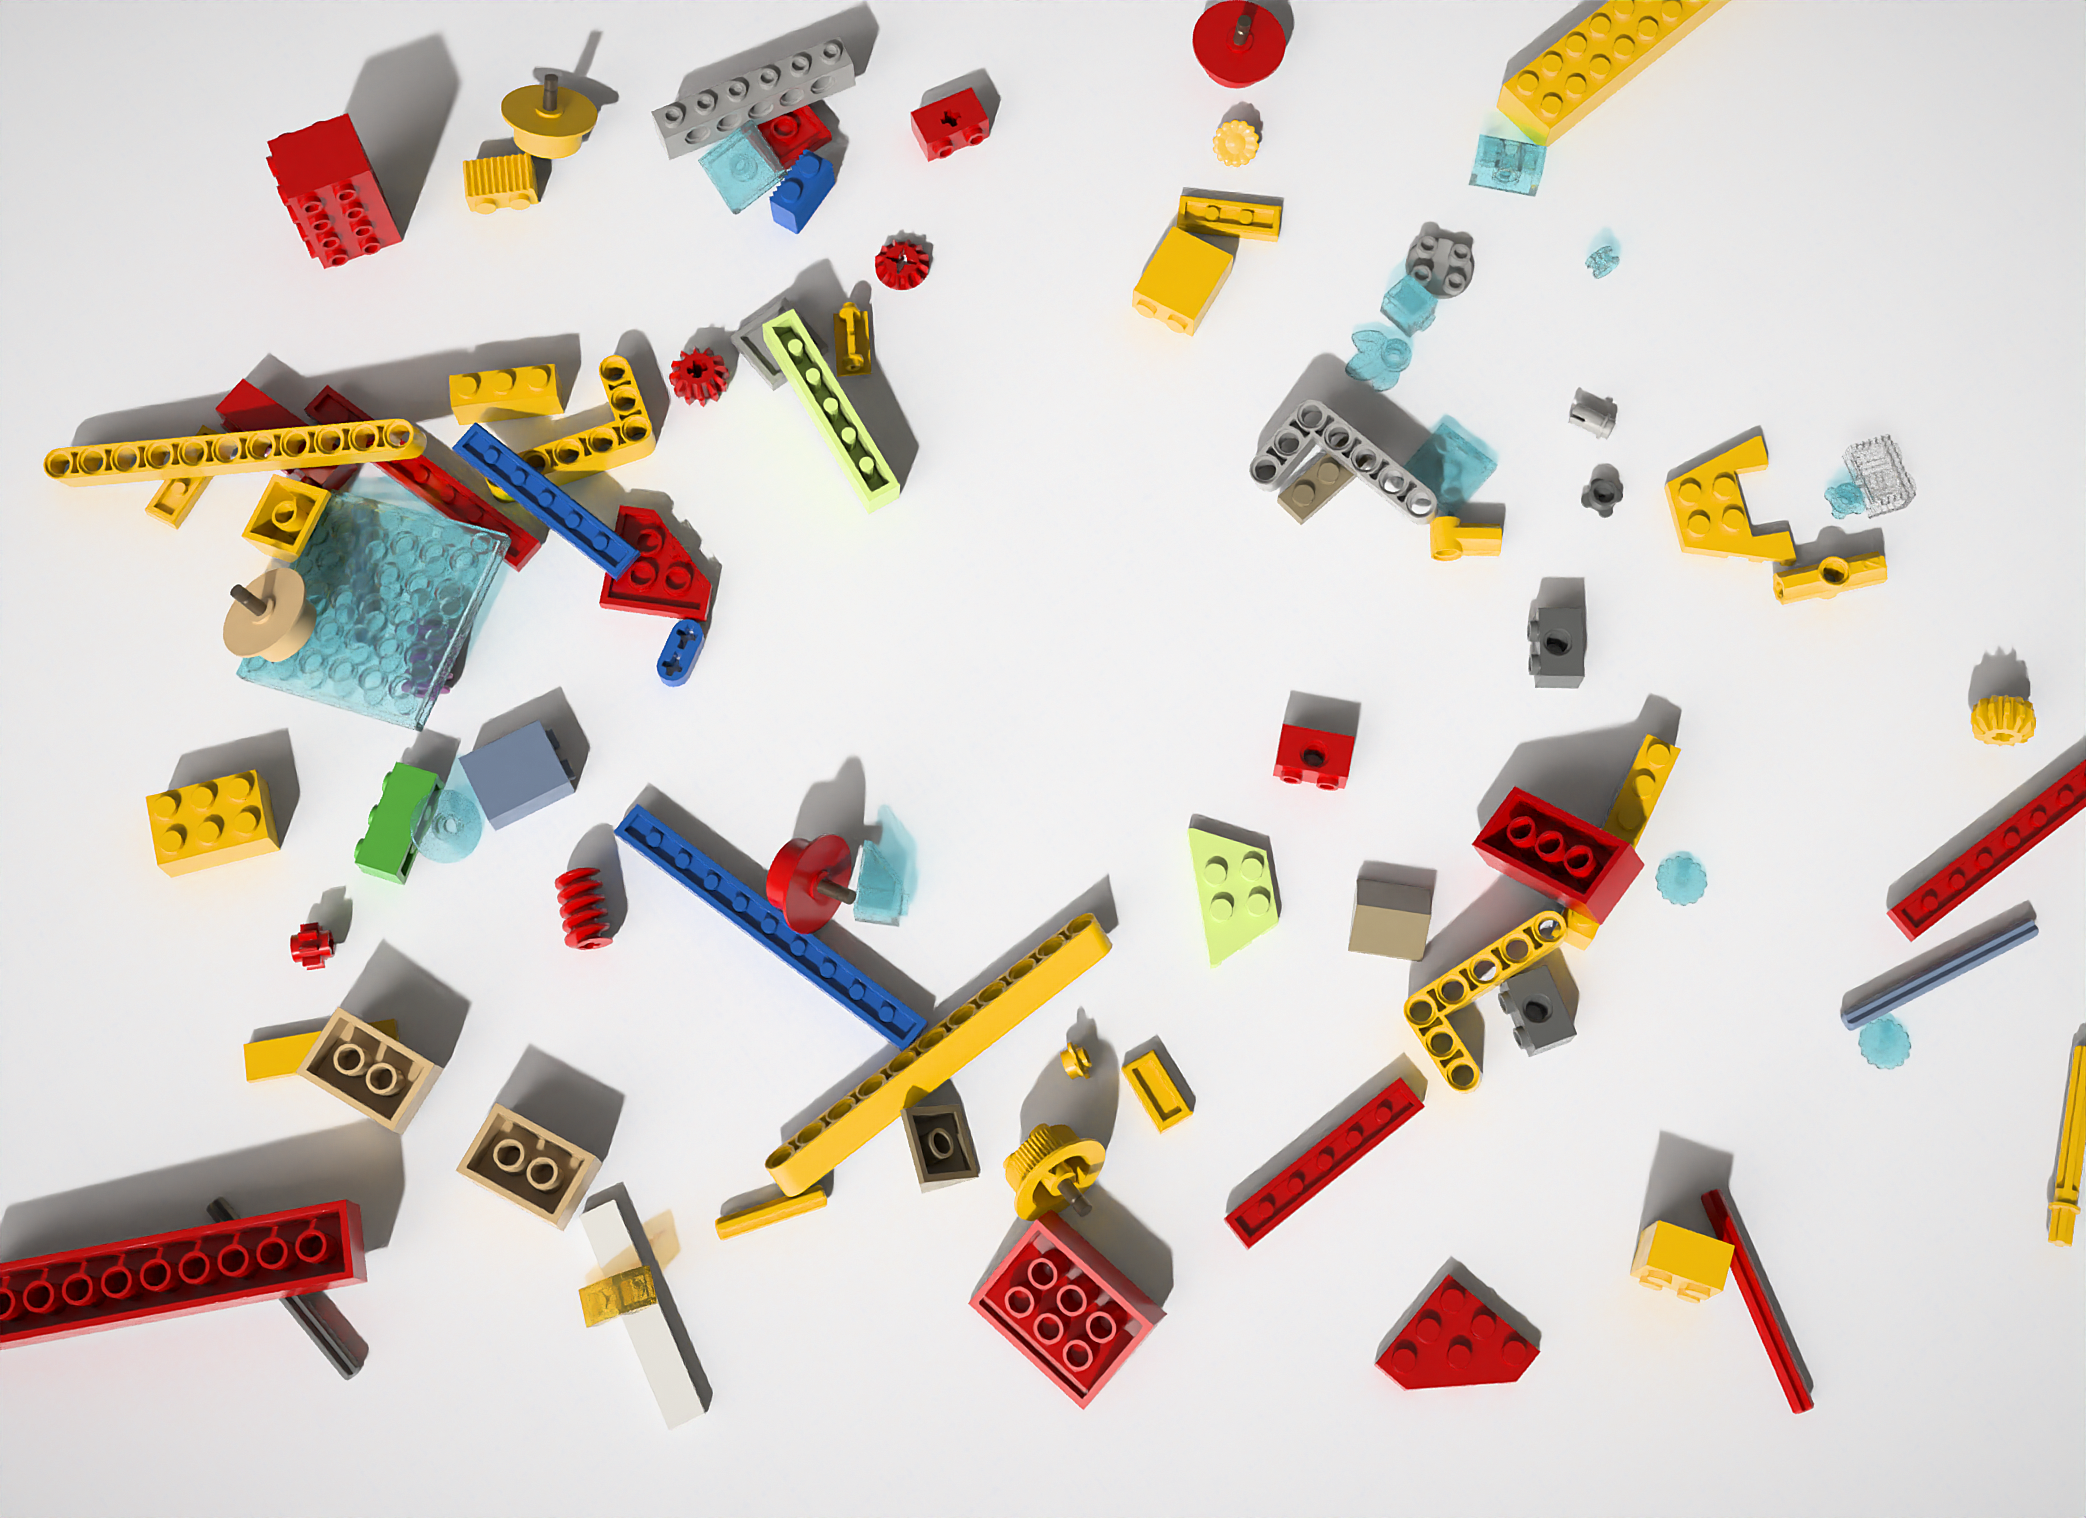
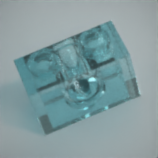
(1507, 165)

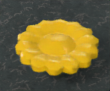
(1235, 143)

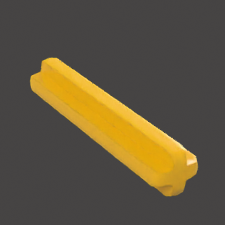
(770, 1213)

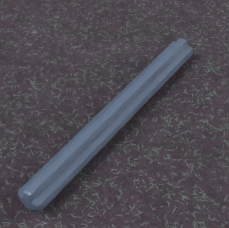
(1939, 974)

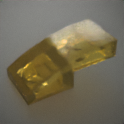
(618, 1296)

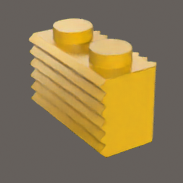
(500, 183)

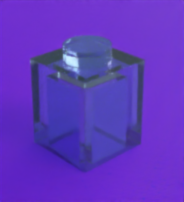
(1409, 306)

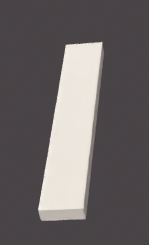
(647, 1328)

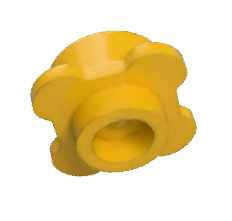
(1076, 1061)

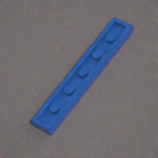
(546, 501)

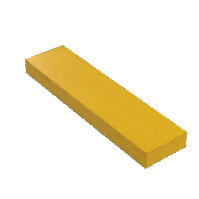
(284, 1055)

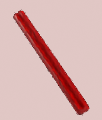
(1758, 1303)

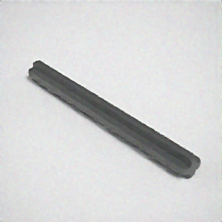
(303, 1311)

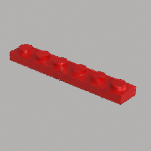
(1323, 1163)

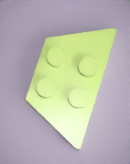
(1231, 892)

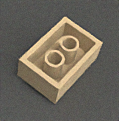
(369, 1071)
(529, 1166)

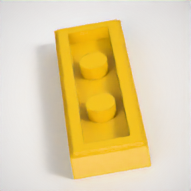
(1228, 218)
(178, 496)

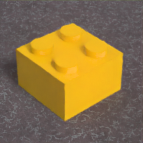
(1681, 1261)

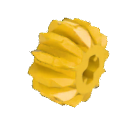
(2003, 720)

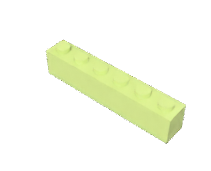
(831, 411)

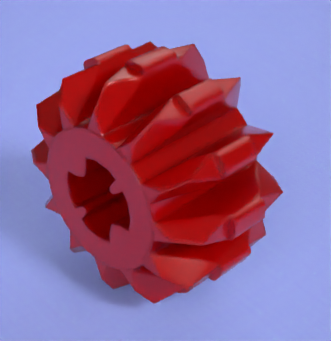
(705, 364)

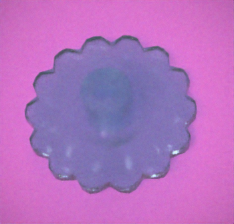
(1681, 881)
(1884, 1044)

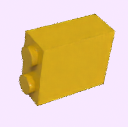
(1182, 281)

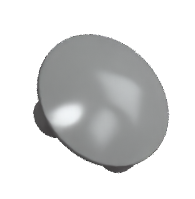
(1440, 266)

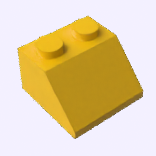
(285, 517)

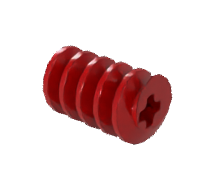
(580, 909)

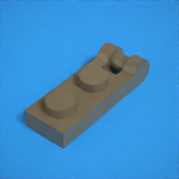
(1318, 486)

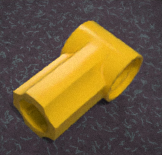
(1454, 539)

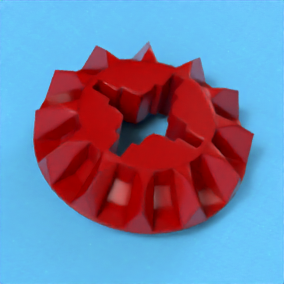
(910, 275)

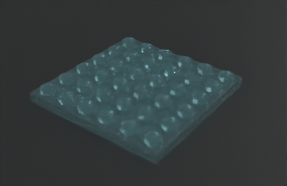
(390, 608)

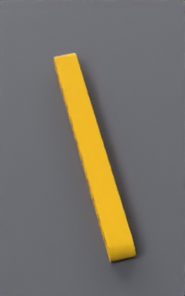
(250, 454)
(938, 1055)

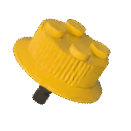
(1053, 1171)

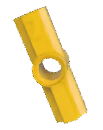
(1848, 572)

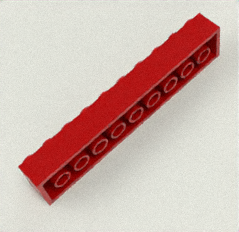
(181, 1273)

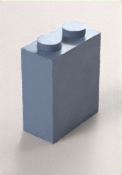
(518, 774)

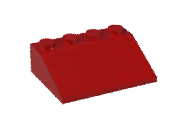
(1067, 1308)

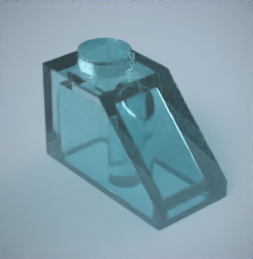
(879, 890)

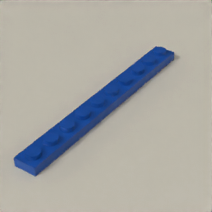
(768, 928)

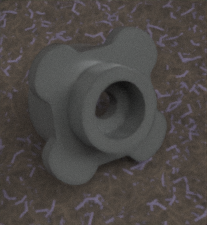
(1602, 488)

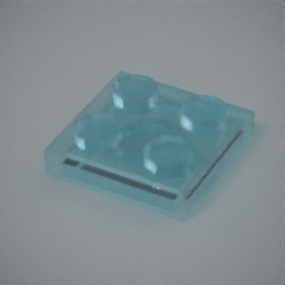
(1450, 468)

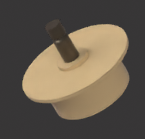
(270, 616)

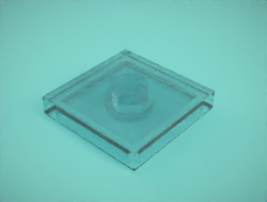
(743, 167)

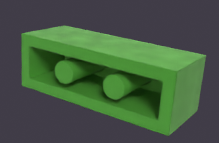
(388, 845)

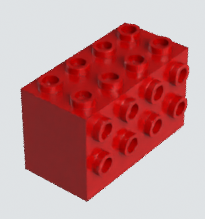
(332, 191)

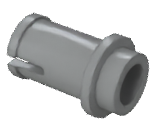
(1592, 421)

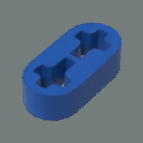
(673, 650)

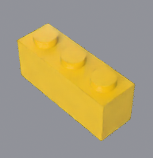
(506, 394)

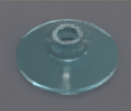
(430, 830)

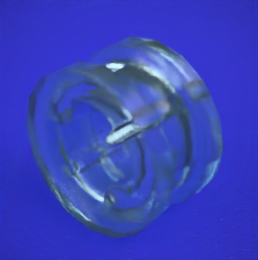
(1602, 262)

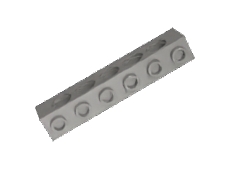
(754, 96)

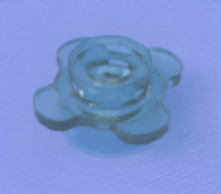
(1849, 492)

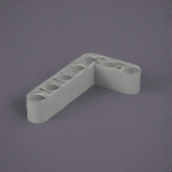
(1347, 456)

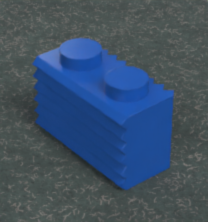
(802, 191)

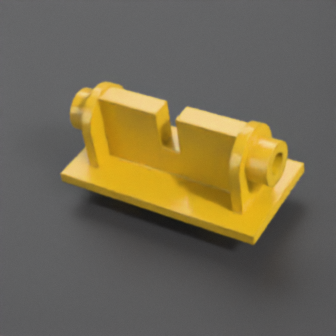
(852, 341)

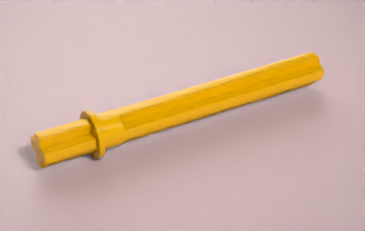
(2071, 1156)

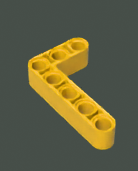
(586, 443)
(1474, 989)

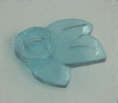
(1373, 360)

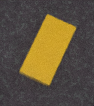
(1156, 1091)

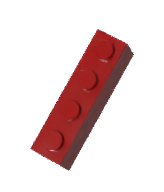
(252, 410)

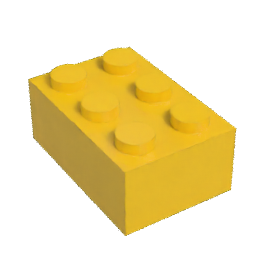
(212, 823)

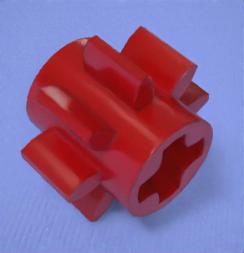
(312, 946)

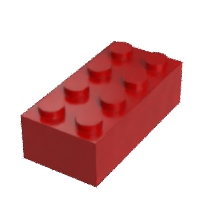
(1558, 855)

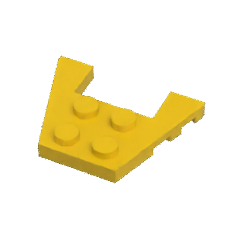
(1712, 514)

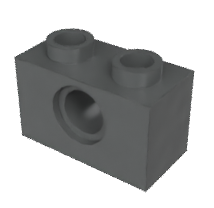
(1562, 628)
(1536, 989)

